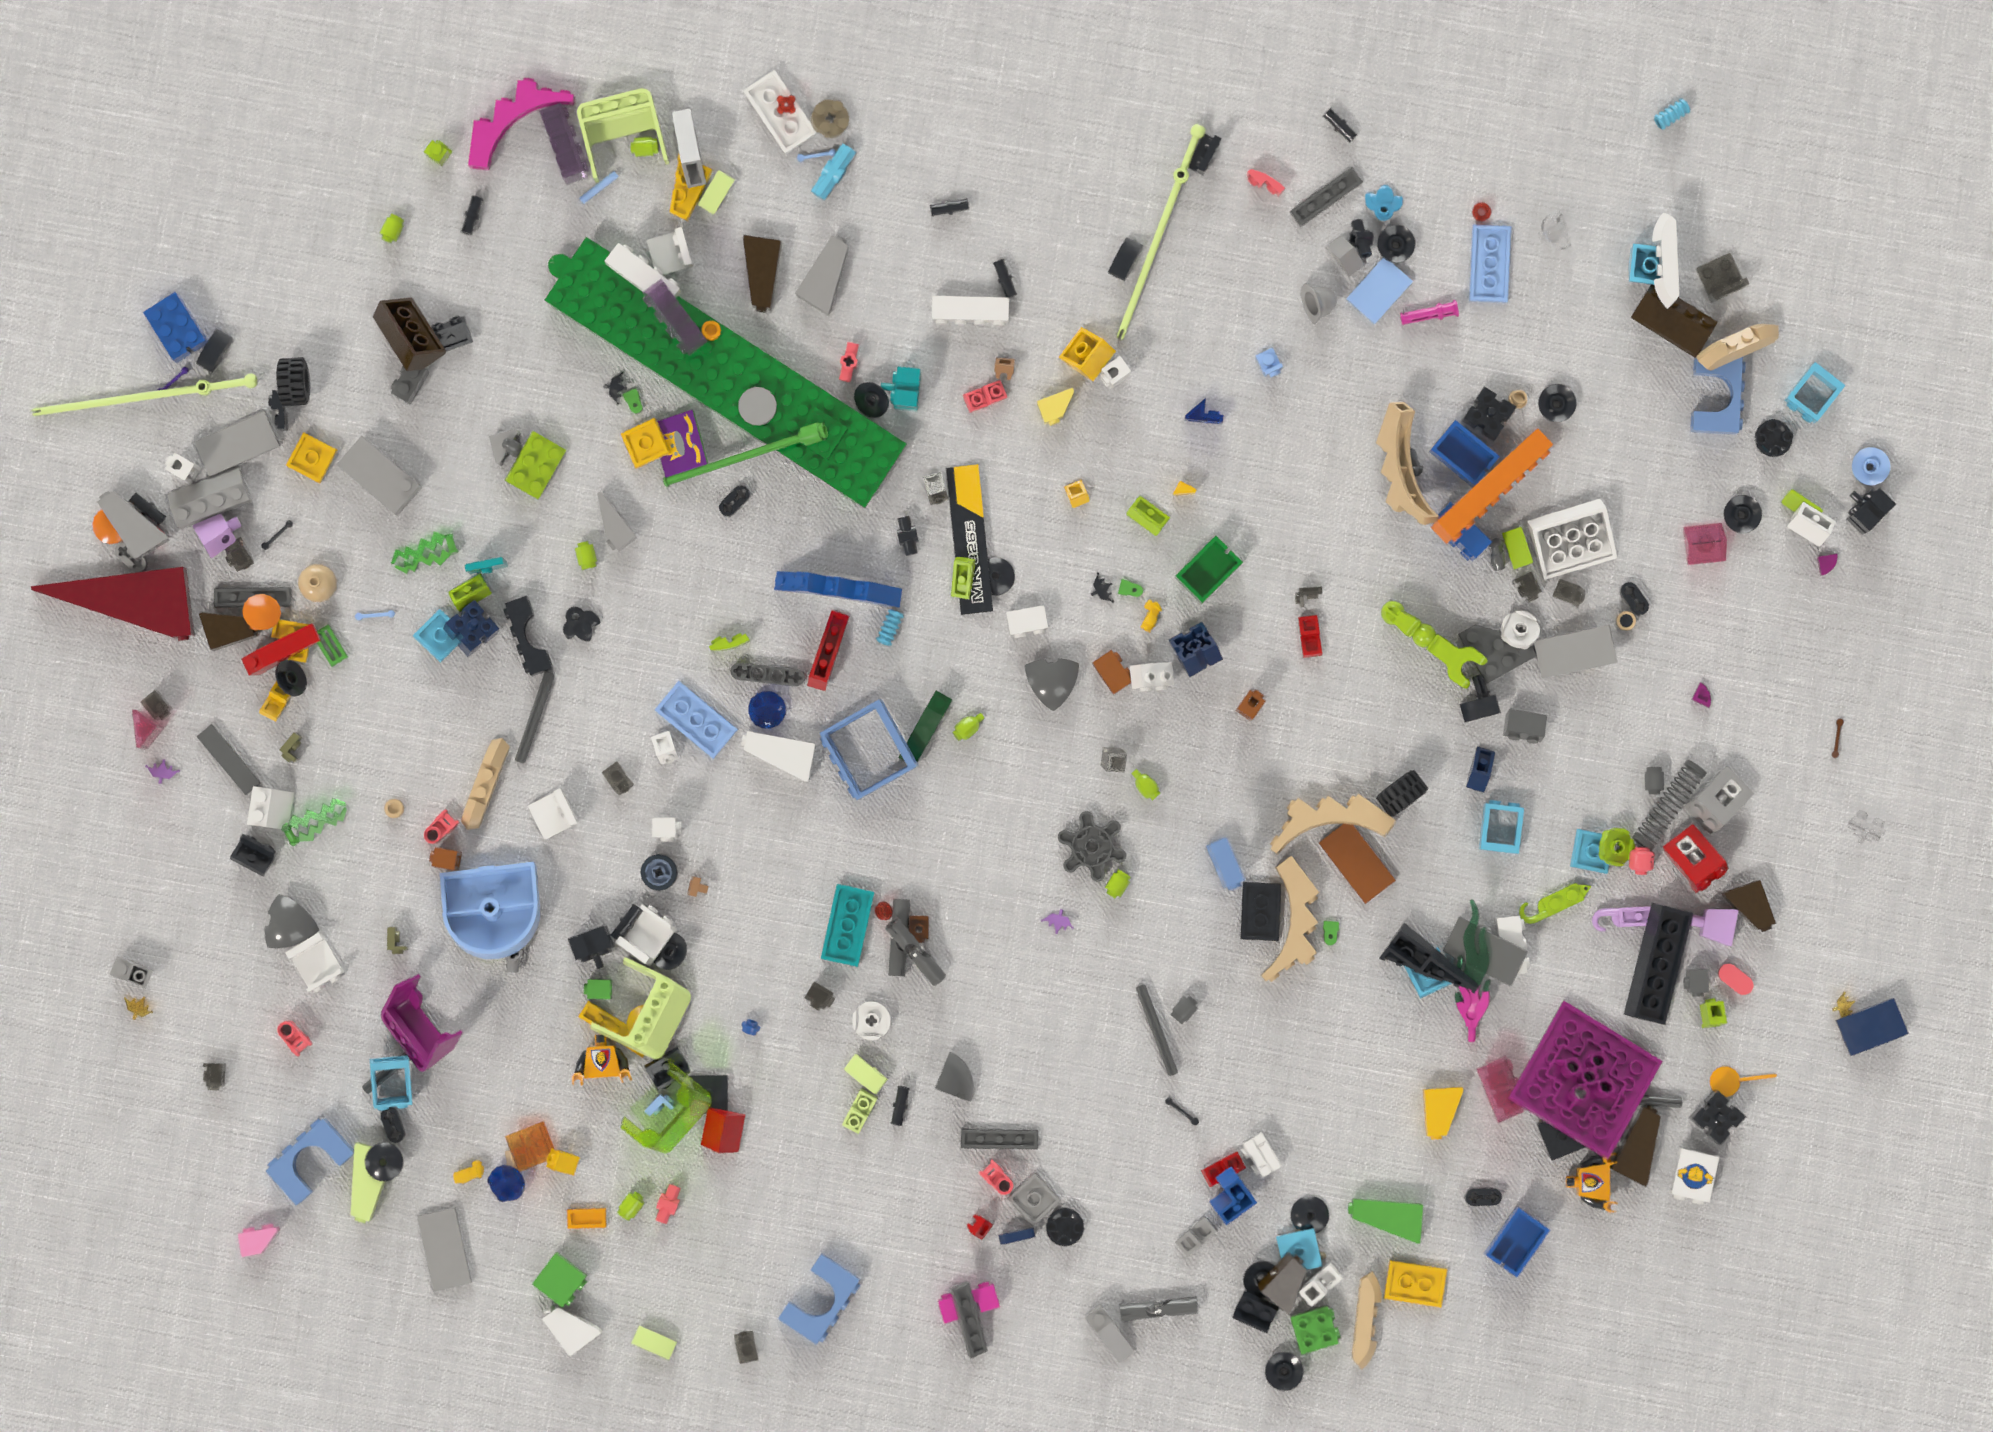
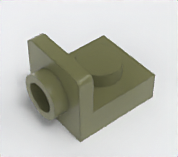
(291, 744)
(393, 937)

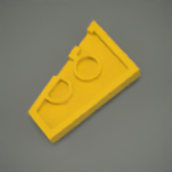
(685, 198)

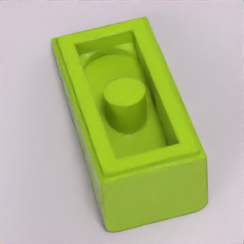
(962, 577)

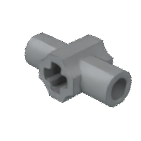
(513, 964)

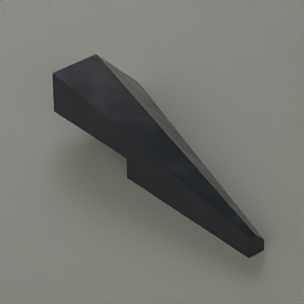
(1415, 952)

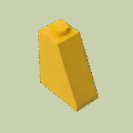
(1440, 1109)

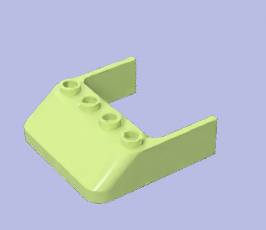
(616, 118)
(657, 1018)

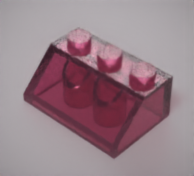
(1498, 1083)

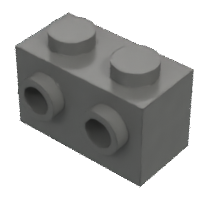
(408, 384)
(1525, 726)

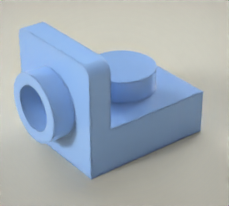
(1269, 363)
(655, 1107)

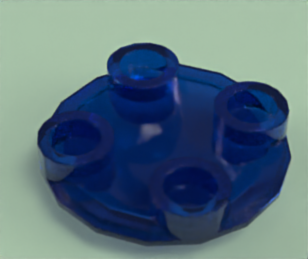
(767, 709)
(506, 1183)

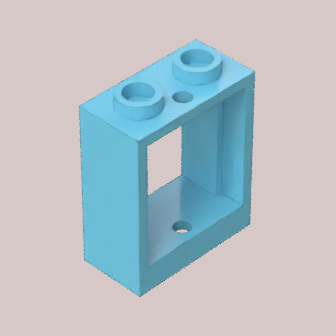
(1825, 377)
(1512, 807)
(390, 1063)

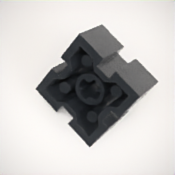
(1489, 413)
(1869, 509)
(592, 945)
(1717, 1117)

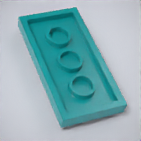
(847, 925)

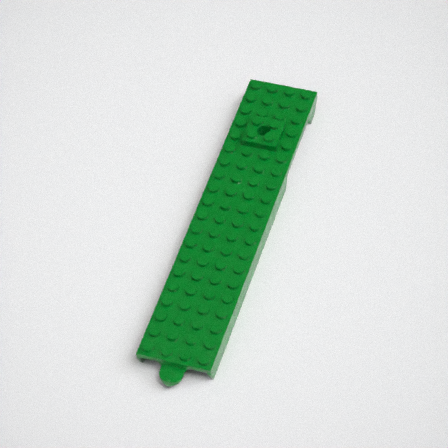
(850, 459)

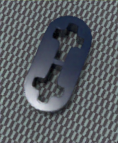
(1016, 1236)

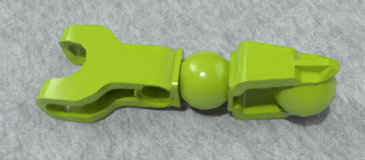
(1425, 637)

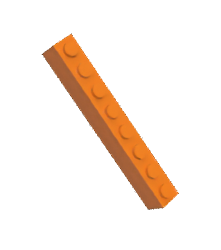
(1491, 486)

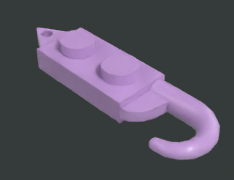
(1623, 916)

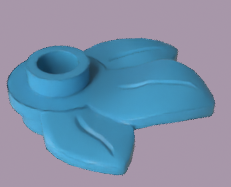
(1383, 200)

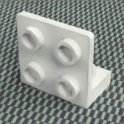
(670, 252)
(553, 814)

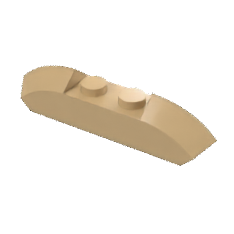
(1738, 345)
(485, 784)
(1368, 1294)

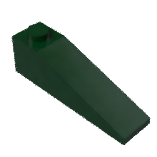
(928, 724)

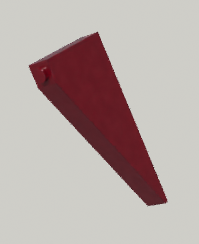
(146, 599)

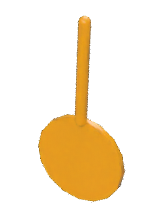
(1727, 1080)

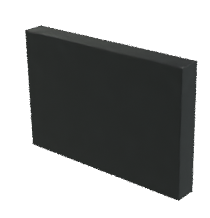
(1260, 911)

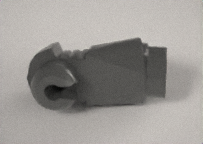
(512, 447)
(1417, 468)
(1497, 554)

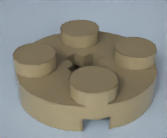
(823, 126)

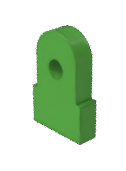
(632, 397)
(1126, 589)
(1330, 927)

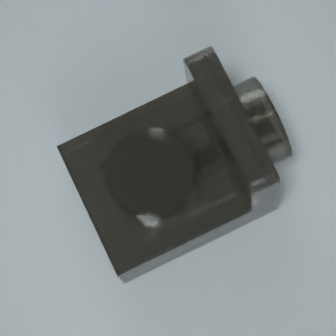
(935, 488)
(1310, 592)
(1569, 593)
(618, 778)
(746, 1347)

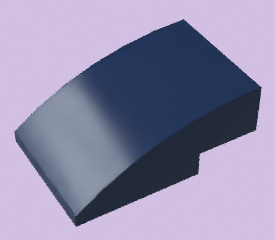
(1872, 1026)

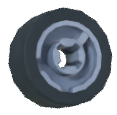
(668, 869)

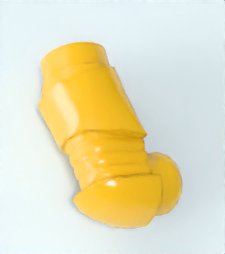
(1151, 617)
(467, 1174)

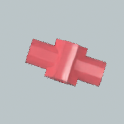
(851, 352)
(668, 1204)

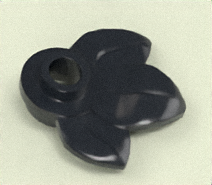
(582, 626)

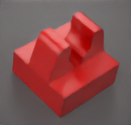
(980, 1227)

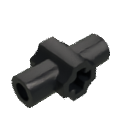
(1361, 238)
(907, 535)

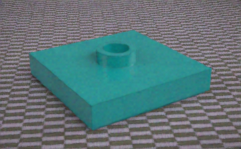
(486, 566)

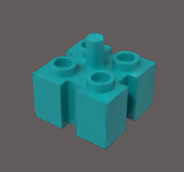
(904, 388)

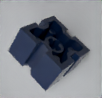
(471, 628)
(1195, 649)

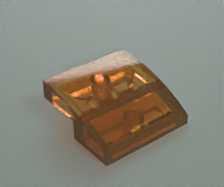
(530, 1146)

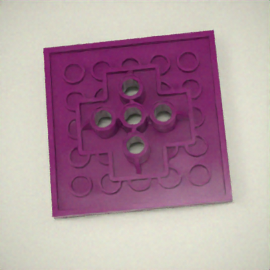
(1550, 1087)

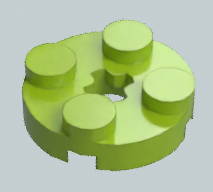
(1607, 846)

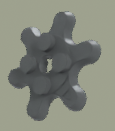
(1091, 832)

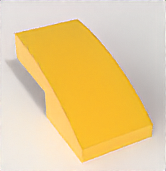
(274, 703)

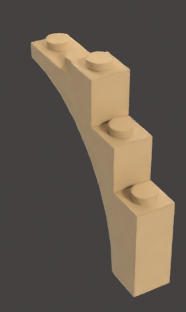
(1397, 467)
(1304, 818)
(1296, 946)

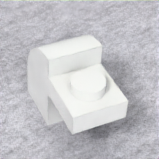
(1319, 1284)

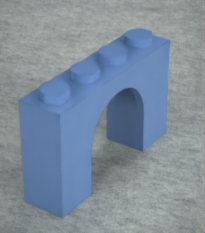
(1727, 420)
(1225, 864)
(284, 1169)
(815, 1326)

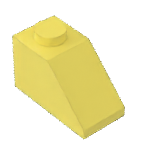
(1055, 406)

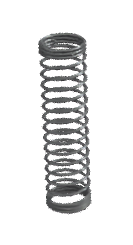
(1692, 767)

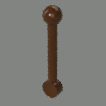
(1839, 722)

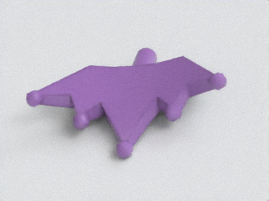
(162, 771)
(1058, 921)

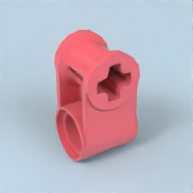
(441, 827)
(294, 1038)
(996, 1177)

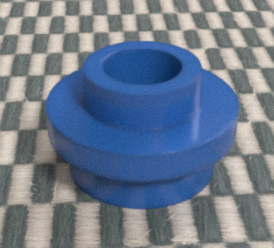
(750, 1027)

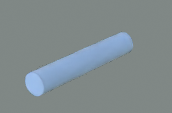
(598, 187)

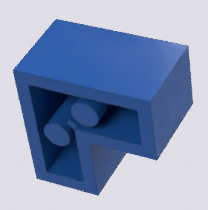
(1234, 1199)

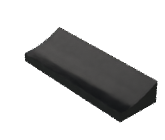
(1658, 963)

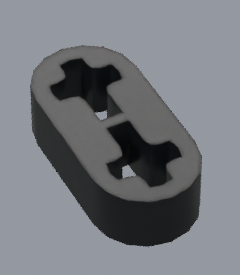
(737, 504)
(1630, 601)
(388, 1126)
(1483, 1202)

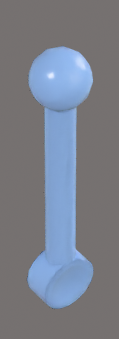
(801, 157)
(359, 616)

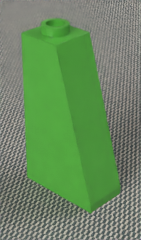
(1393, 1217)

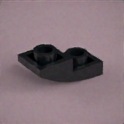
(1125, 258)
(213, 350)
(281, 418)
(1480, 708)

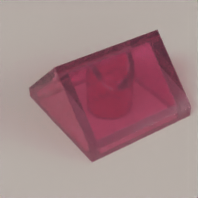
(1705, 543)
(145, 729)

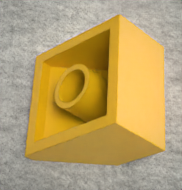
(1087, 354)

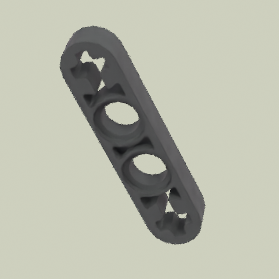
(767, 677)

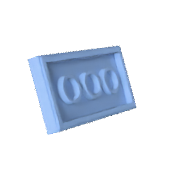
(1490, 263)
(696, 719)

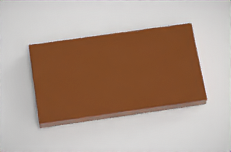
(1357, 862)

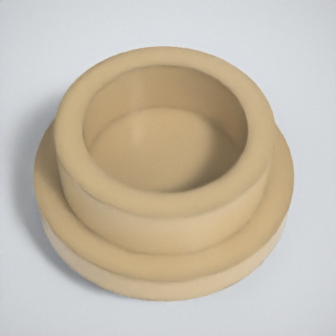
(1518, 398)

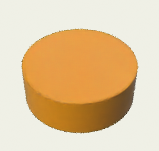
(711, 330)

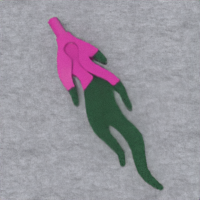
(1473, 1006)

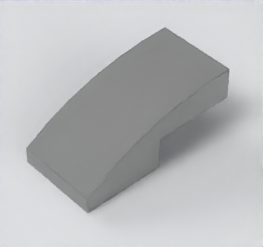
(1196, 1236)

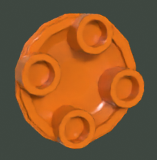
(104, 529)
(261, 612)

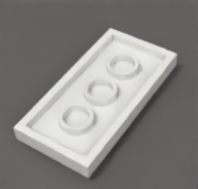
(786, 128)

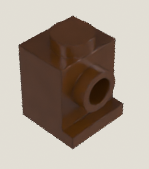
(922, 921)

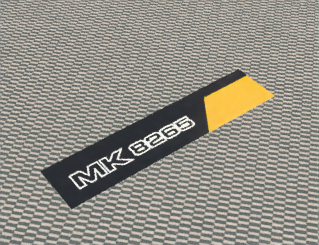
(969, 534)

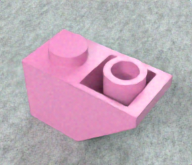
(256, 1241)

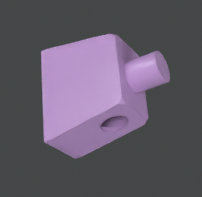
(216, 533)
(1717, 925)

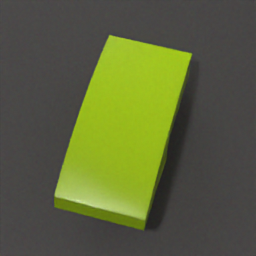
(722, 644)

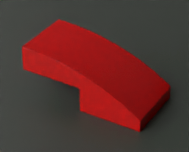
(1310, 636)
(1215, 1169)

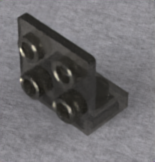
(1721, 277)

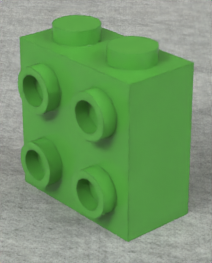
(560, 1280)
(1315, 1329)

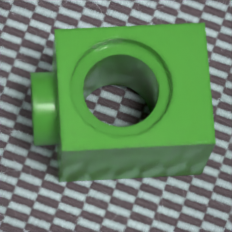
(598, 989)

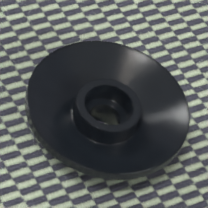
(1398, 234)
(1561, 394)
(867, 404)
(1752, 513)
(1006, 576)
(291, 678)
(665, 960)
(393, 1158)
(1309, 1204)
(1250, 1276)
(1286, 1381)

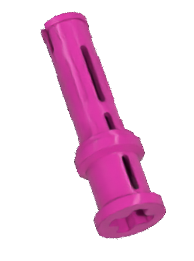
(1439, 311)

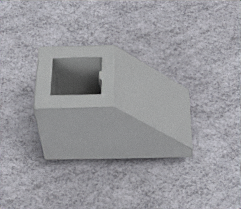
(131, 972)

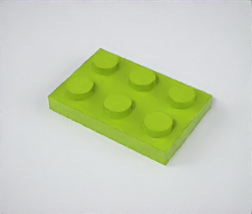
(535, 465)

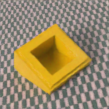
(1184, 489)
(1077, 493)

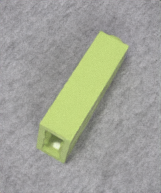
(365, 1189)

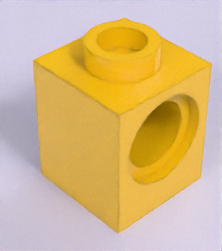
(562, 1162)

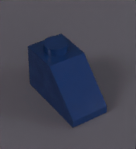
(1480, 769)

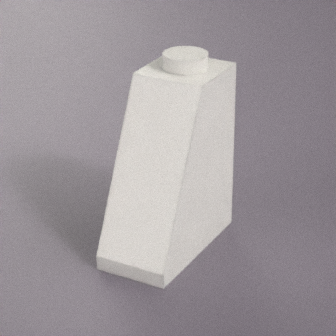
(570, 1329)

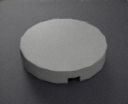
(757, 406)

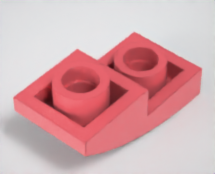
(1259, 179)
(985, 396)

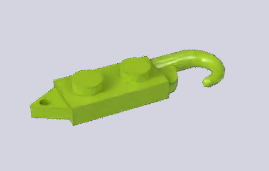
(1556, 902)

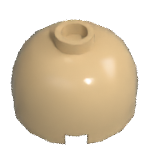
(317, 583)

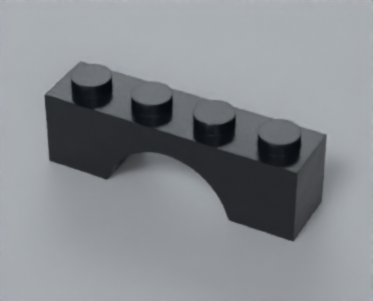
(520, 612)

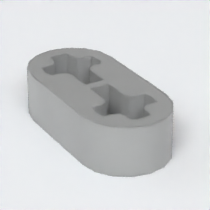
(128, 561)

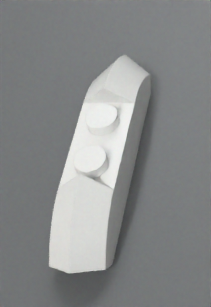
(1666, 236)

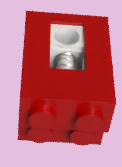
(1705, 870)

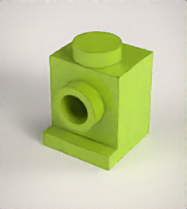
(438, 152)
(1713, 1013)

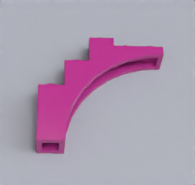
(528, 99)

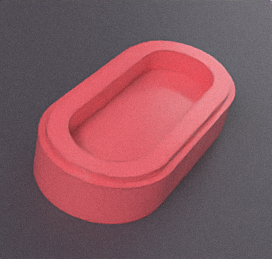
(1735, 979)

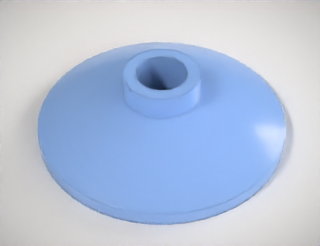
(1877, 459)

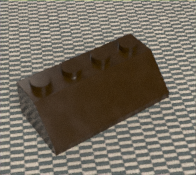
(1678, 324)
(408, 333)

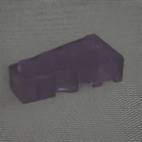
(564, 144)
(675, 317)

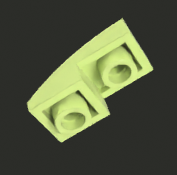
(716, 192)
(865, 1074)
(859, 1111)
(653, 1342)

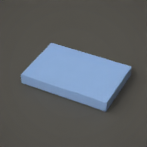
(1379, 290)

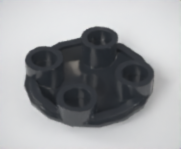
(1773, 438)
(1065, 1227)

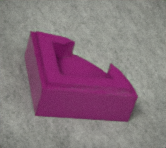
(1826, 563)
(1702, 695)

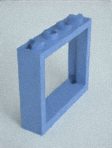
(836, 757)

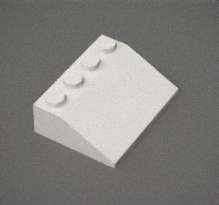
(1572, 539)

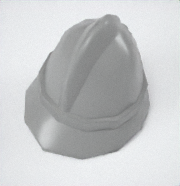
(1317, 301)

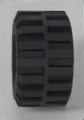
(293, 381)
(1402, 793)

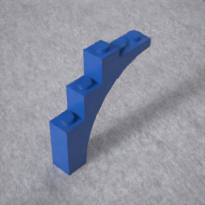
(838, 588)

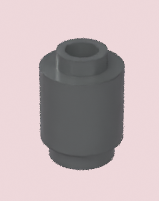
(1654, 780)
(1184, 1009)

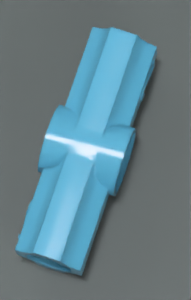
(833, 171)

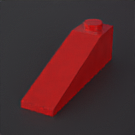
(279, 650)
(828, 651)

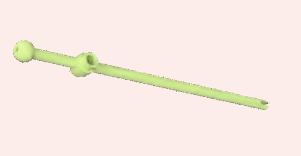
(1197, 131)
(249, 381)

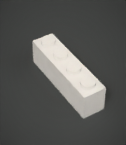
(636, 269)
(970, 309)

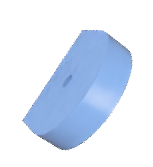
(471, 894)

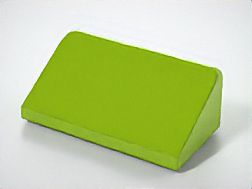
(1793, 500)
(1147, 515)
(1517, 548)
(471, 590)

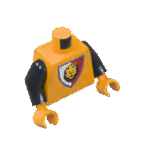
(601, 1062)
(1593, 1182)

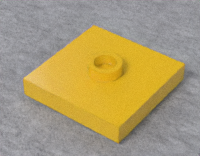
(645, 443)
(311, 457)

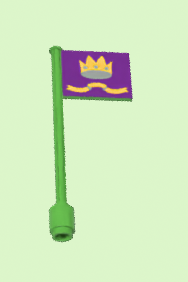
(688, 452)

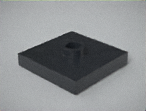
(717, 1087)
(1557, 1142)

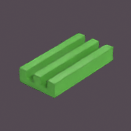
(336, 641)

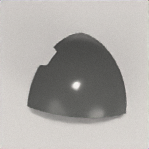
(1052, 680)
(288, 924)
(956, 1078)

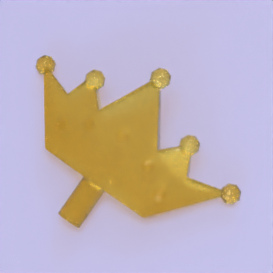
(1843, 1005)
(137, 1008)

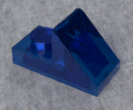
(1198, 415)

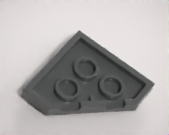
(1499, 653)

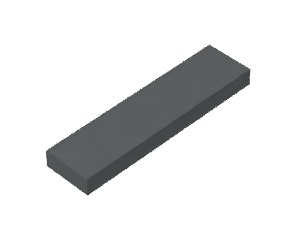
(1326, 196)
(238, 596)
(228, 759)
(999, 1139)
(968, 1319)

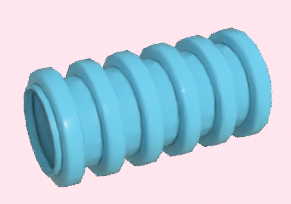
(1674, 113)
(889, 627)

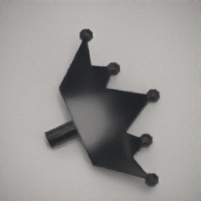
(615, 387)
(1101, 589)

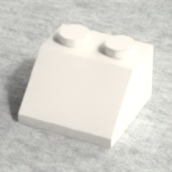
(270, 807)

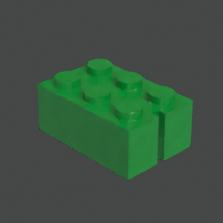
(1208, 570)

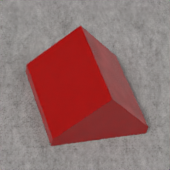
(722, 1130)

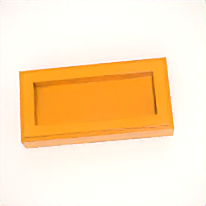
(586, 1218)

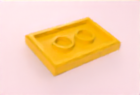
(1415, 1283)

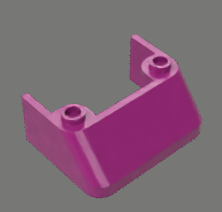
(413, 1028)

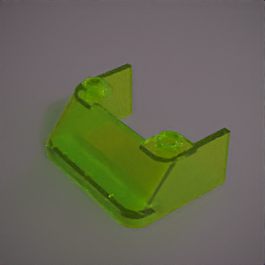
(695, 1102)

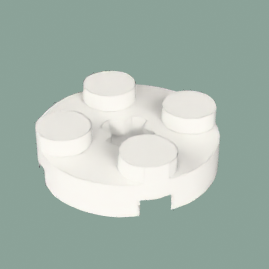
(1517, 639)
(878, 1029)

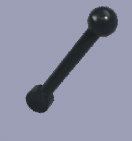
(265, 545)
(1194, 1121)

